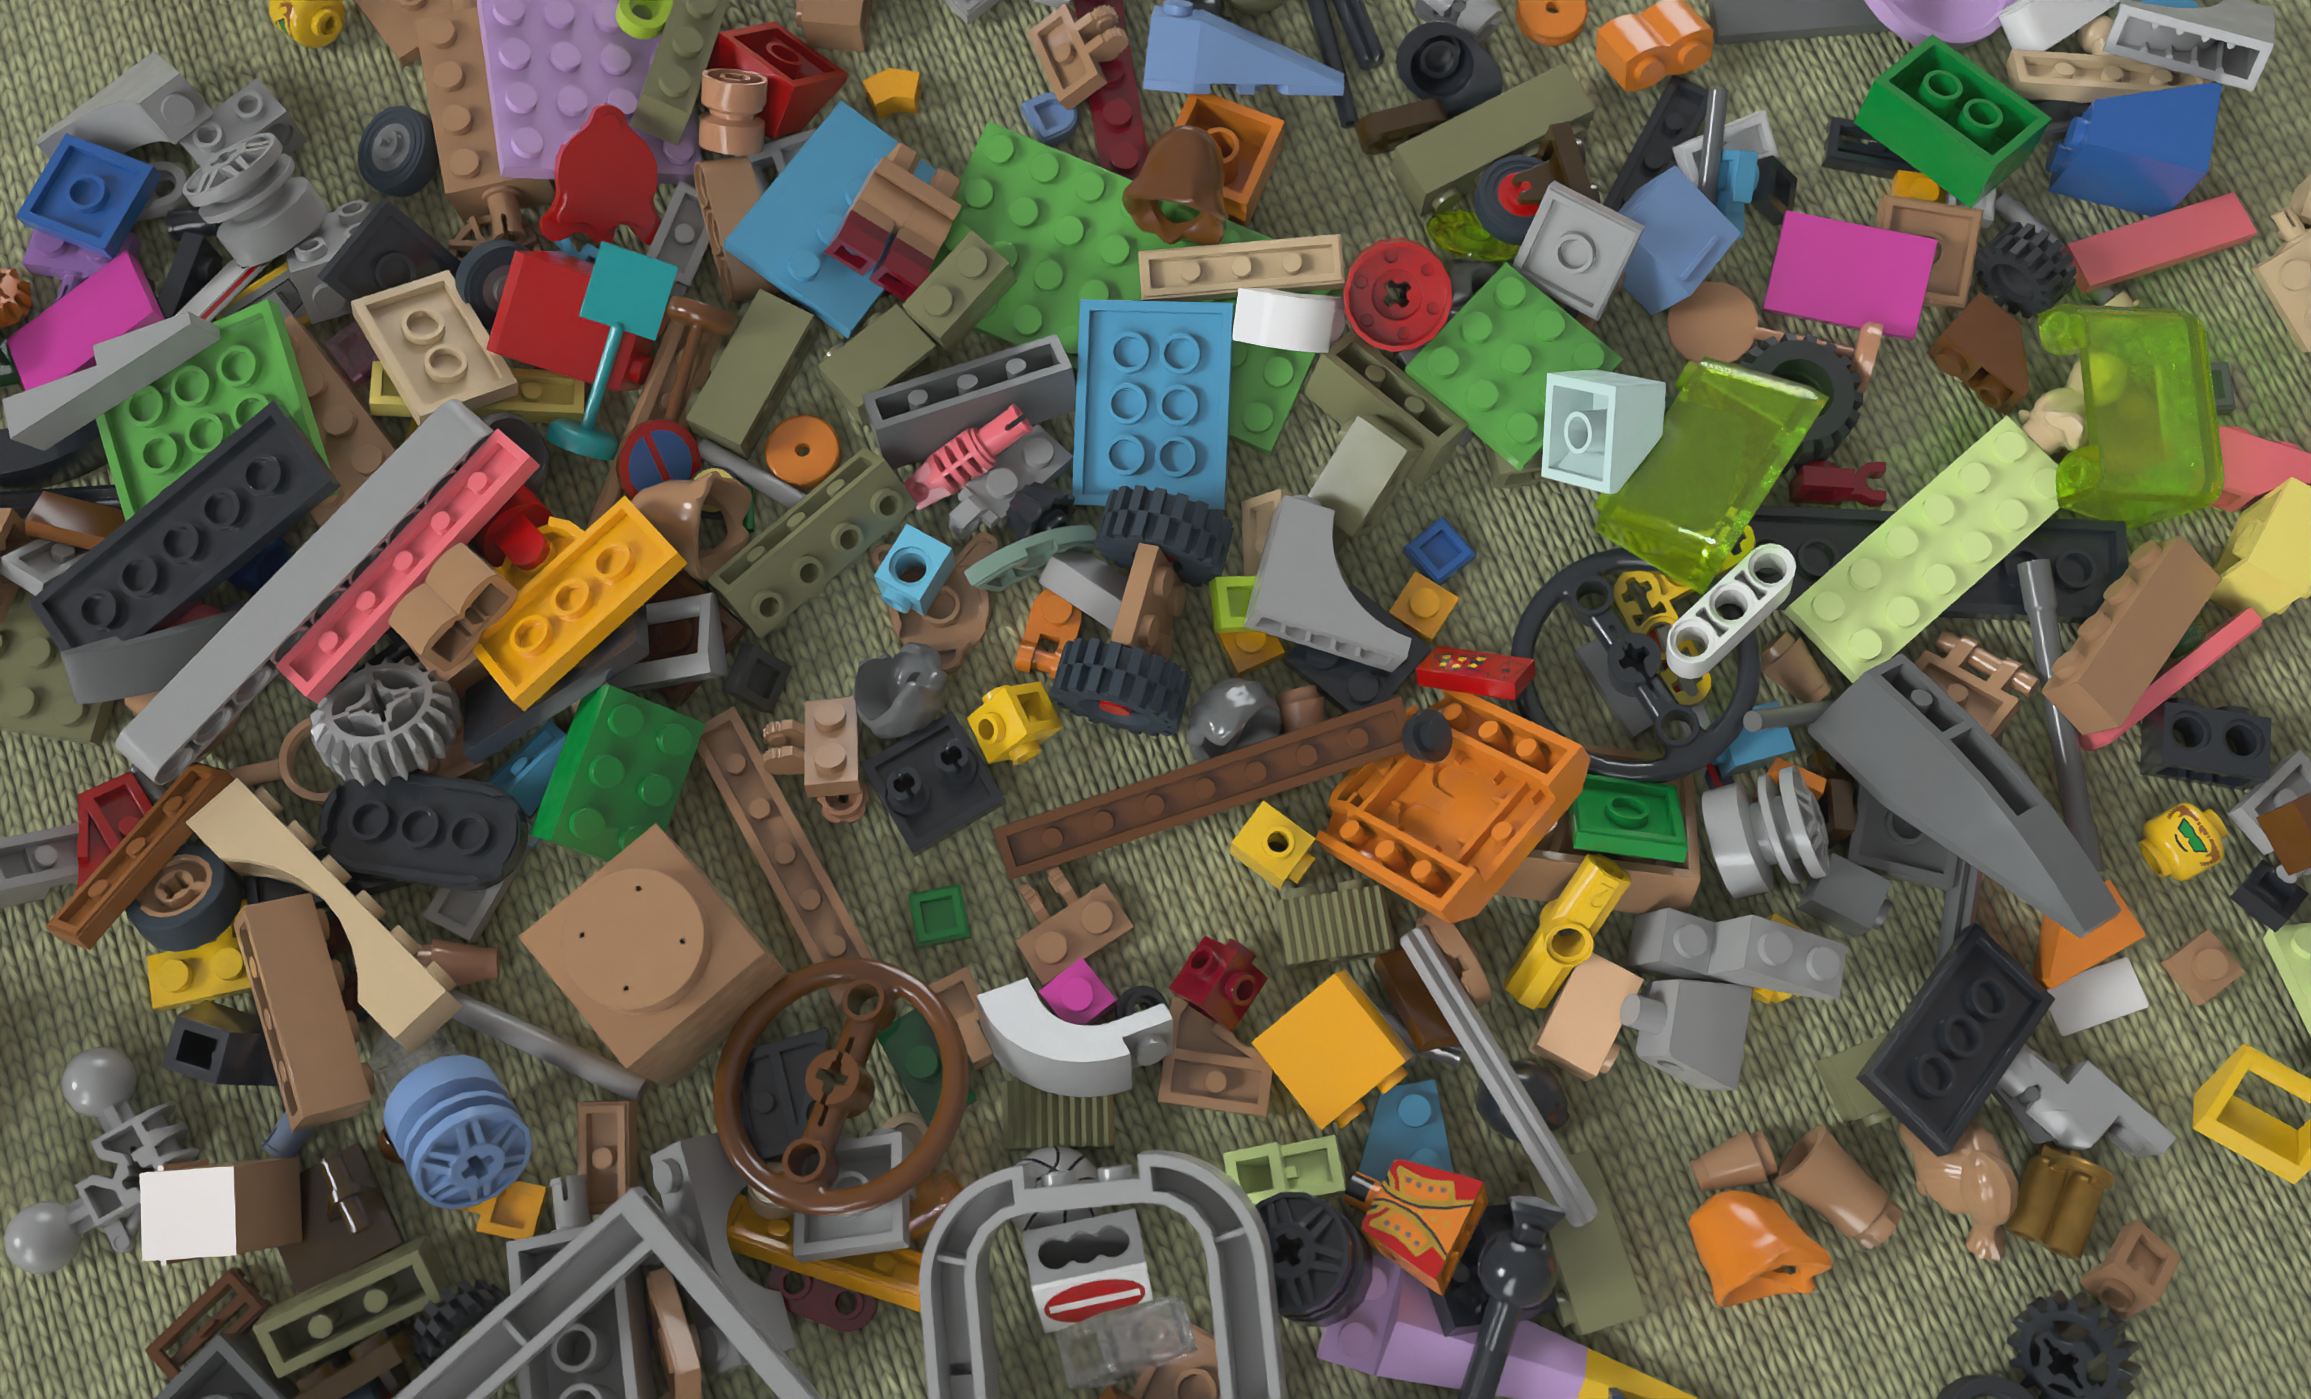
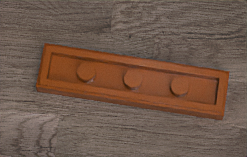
(137, 857)

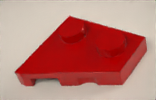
(105, 819)

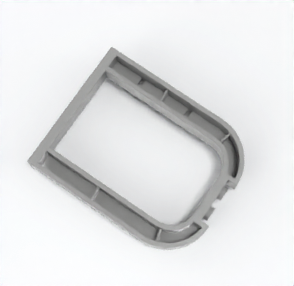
(1238, 1252)
(575, 1283)

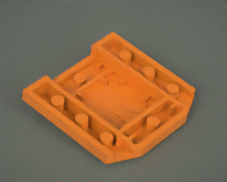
(1460, 824)

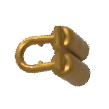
(2059, 1201)

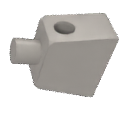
(1691, 1030)

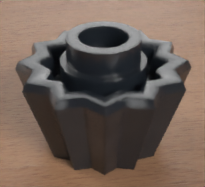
(1039, 510)

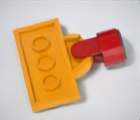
(569, 587)

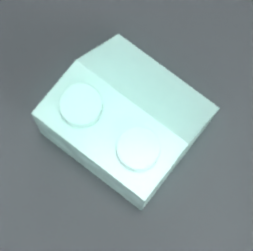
(1599, 427)

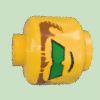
(308, 20)
(2183, 842)

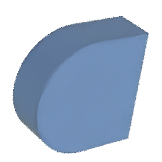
(1049, 119)

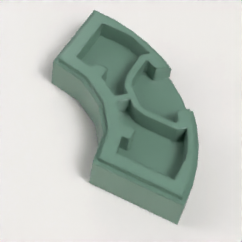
(1028, 556)

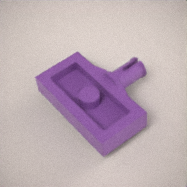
(67, 261)

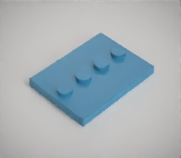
(801, 211)
(1153, 399)

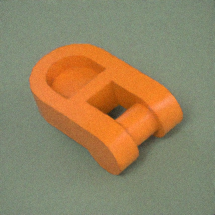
(1049, 620)

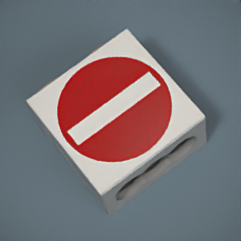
(1086, 1268)

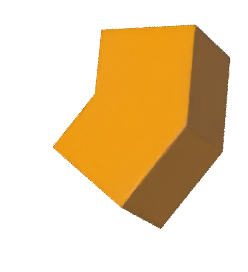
(893, 91)

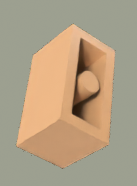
(1586, 1018)

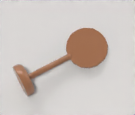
(1724, 323)

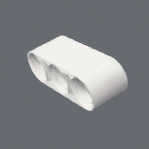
(2043, 23)
(1737, 588)

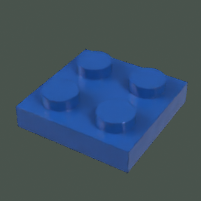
(89, 196)

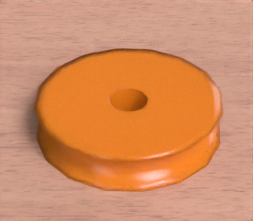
(1551, 28)
(799, 433)

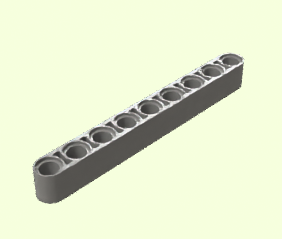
(245, 651)

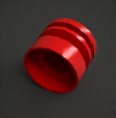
(1394, 324)

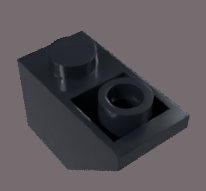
(220, 1046)

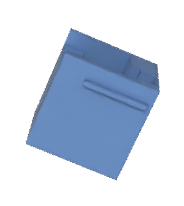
(1680, 240)

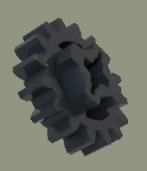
(2076, 1328)

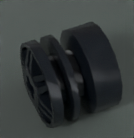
(1333, 1258)

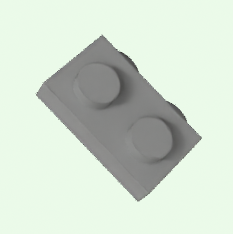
(314, 253)

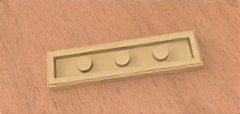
(1222, 269)

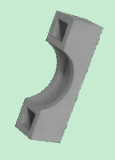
(696, 1193)

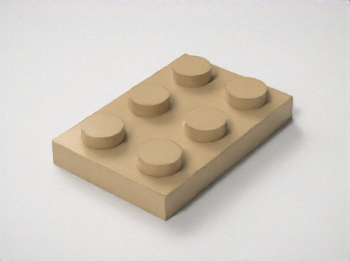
(433, 346)

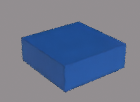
(1439, 552)

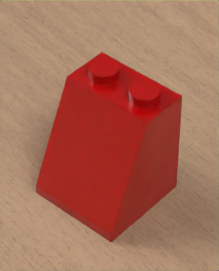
(543, 326)

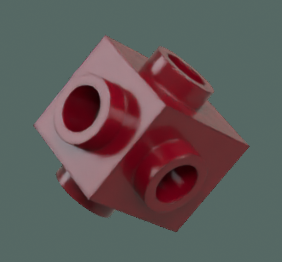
(1219, 981)

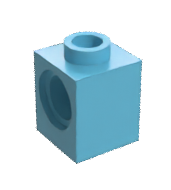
(910, 550)

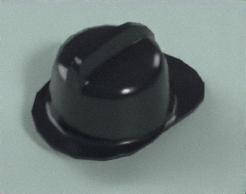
(1448, 66)

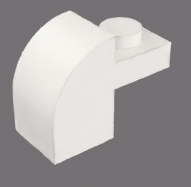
(1288, 319)

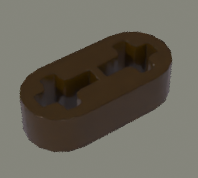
(1393, 126)

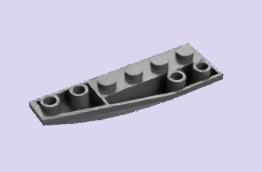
(1962, 790)

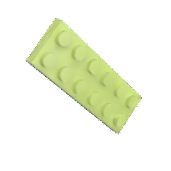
(1929, 551)

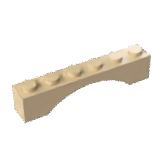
(392, 982)

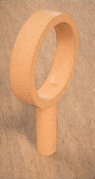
(283, 767)

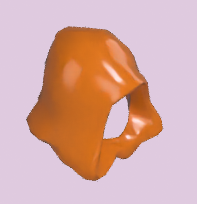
(1745, 1244)

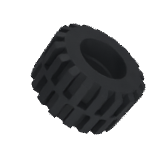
(1823, 370)

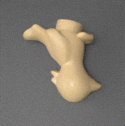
(2058, 417)

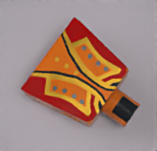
(1419, 1217)

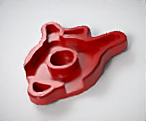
(603, 181)

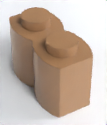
(452, 607)

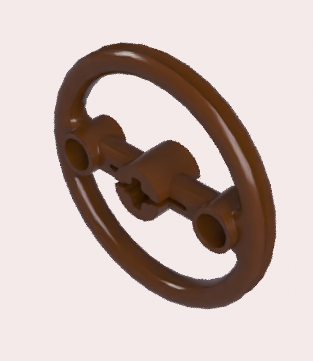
(834, 1105)

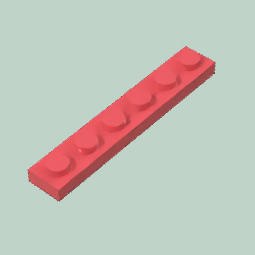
(366, 606)

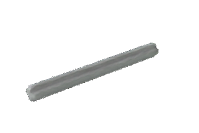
(1499, 1076)

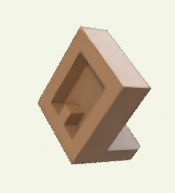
(2133, 1271)

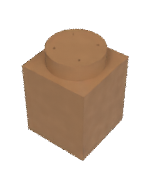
(628, 932)

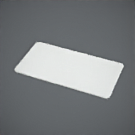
(2097, 997)

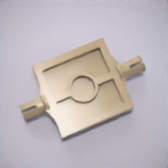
(2288, 277)

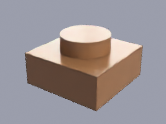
(2202, 967)

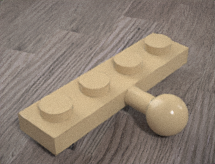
(2088, 76)

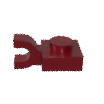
(1829, 485)

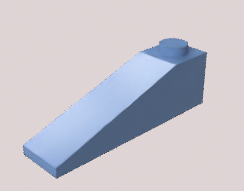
(1198, 49)

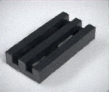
(1859, 158)

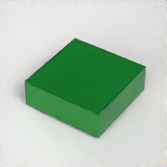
(939, 916)

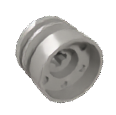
(255, 200)
(1773, 831)

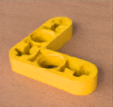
(1665, 592)

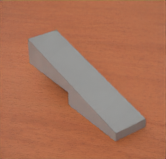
(123, 368)

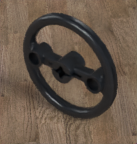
(1680, 756)

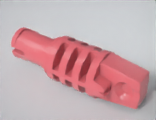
(965, 458)

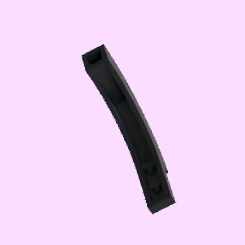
(83, 451)

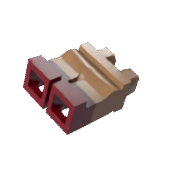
(900, 205)

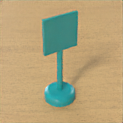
(630, 296)

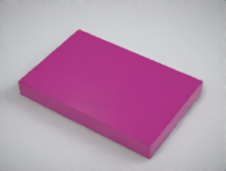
(1849, 274)
(97, 310)

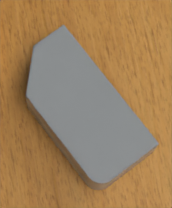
(1086, 584)

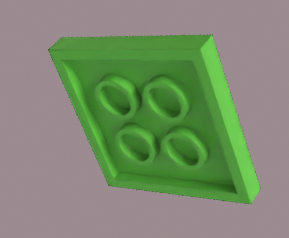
(1497, 358)

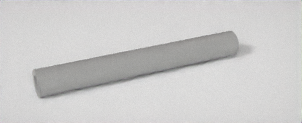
(549, 1047)

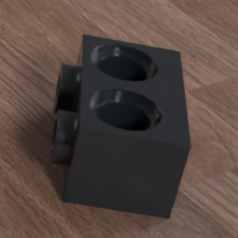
(2205, 753)

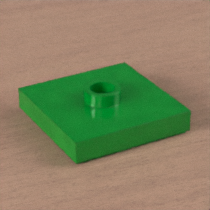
(1629, 819)

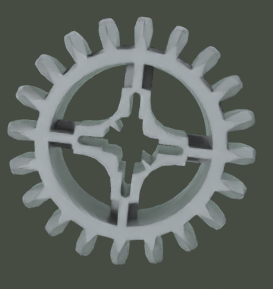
(385, 721)

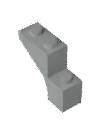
(1738, 952)

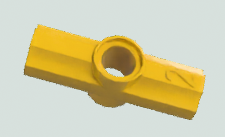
(1581, 906)

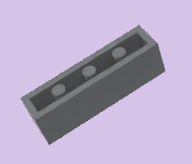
(931, 410)

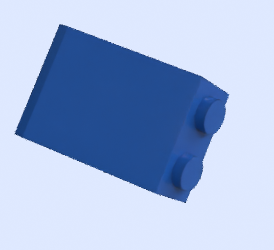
(2138, 149)

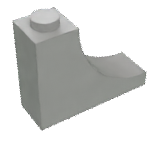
(2213, 42)
(136, 109)
(1305, 597)

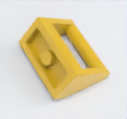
(2247, 1128)

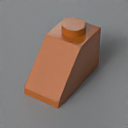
(2064, 955)

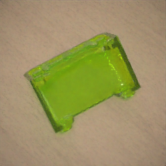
(2146, 413)
(1709, 469)

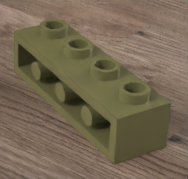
(813, 542)

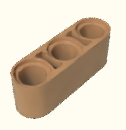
(726, 195)

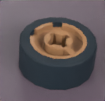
(187, 901)

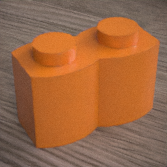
(1652, 44)

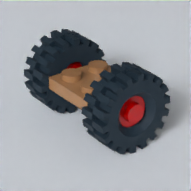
(1164, 545)

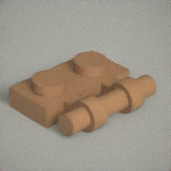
(1981, 699)

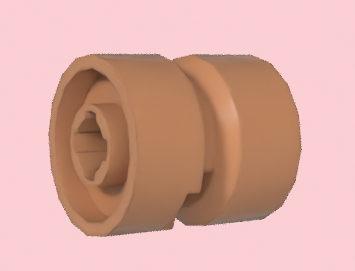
(733, 103)

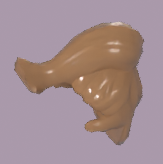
(1971, 1182)

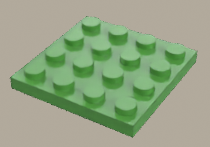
(202, 403)

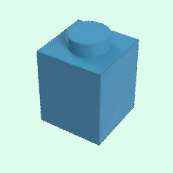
(1754, 749)

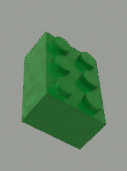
(1951, 120)
(616, 773)

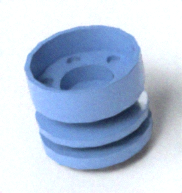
(457, 1131)

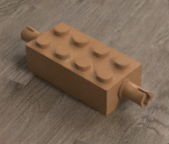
(464, 124)

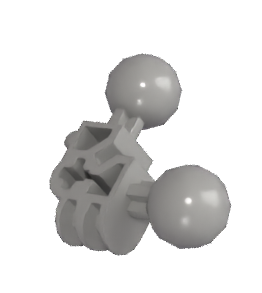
(100, 1086)

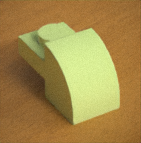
(1302, 1166)

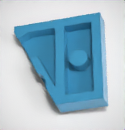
(1406, 1127)

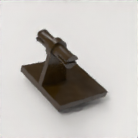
(342, 1220)

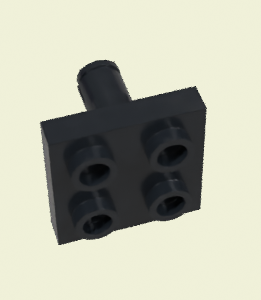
(933, 783)

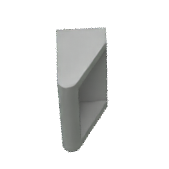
(706, 664)

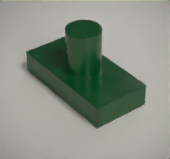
(917, 1061)

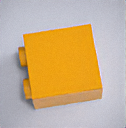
(1334, 1051)

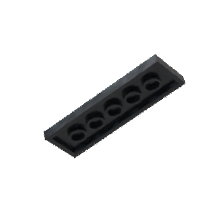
(190, 535)

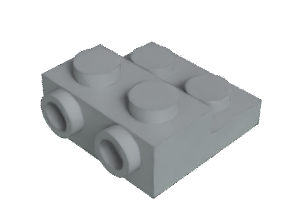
(864, 1232)

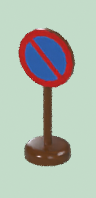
(660, 447)

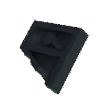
(775, 1091)

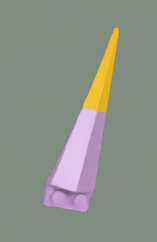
(1401, 1339)

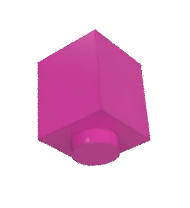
(1078, 996)

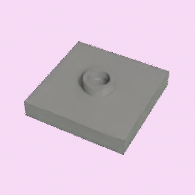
(1577, 249)

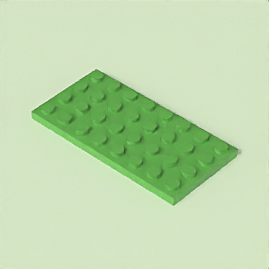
(1075, 241)

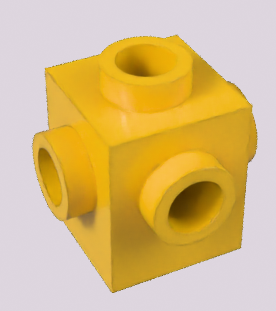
(1004, 723)

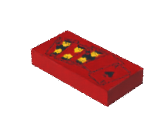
(1476, 672)

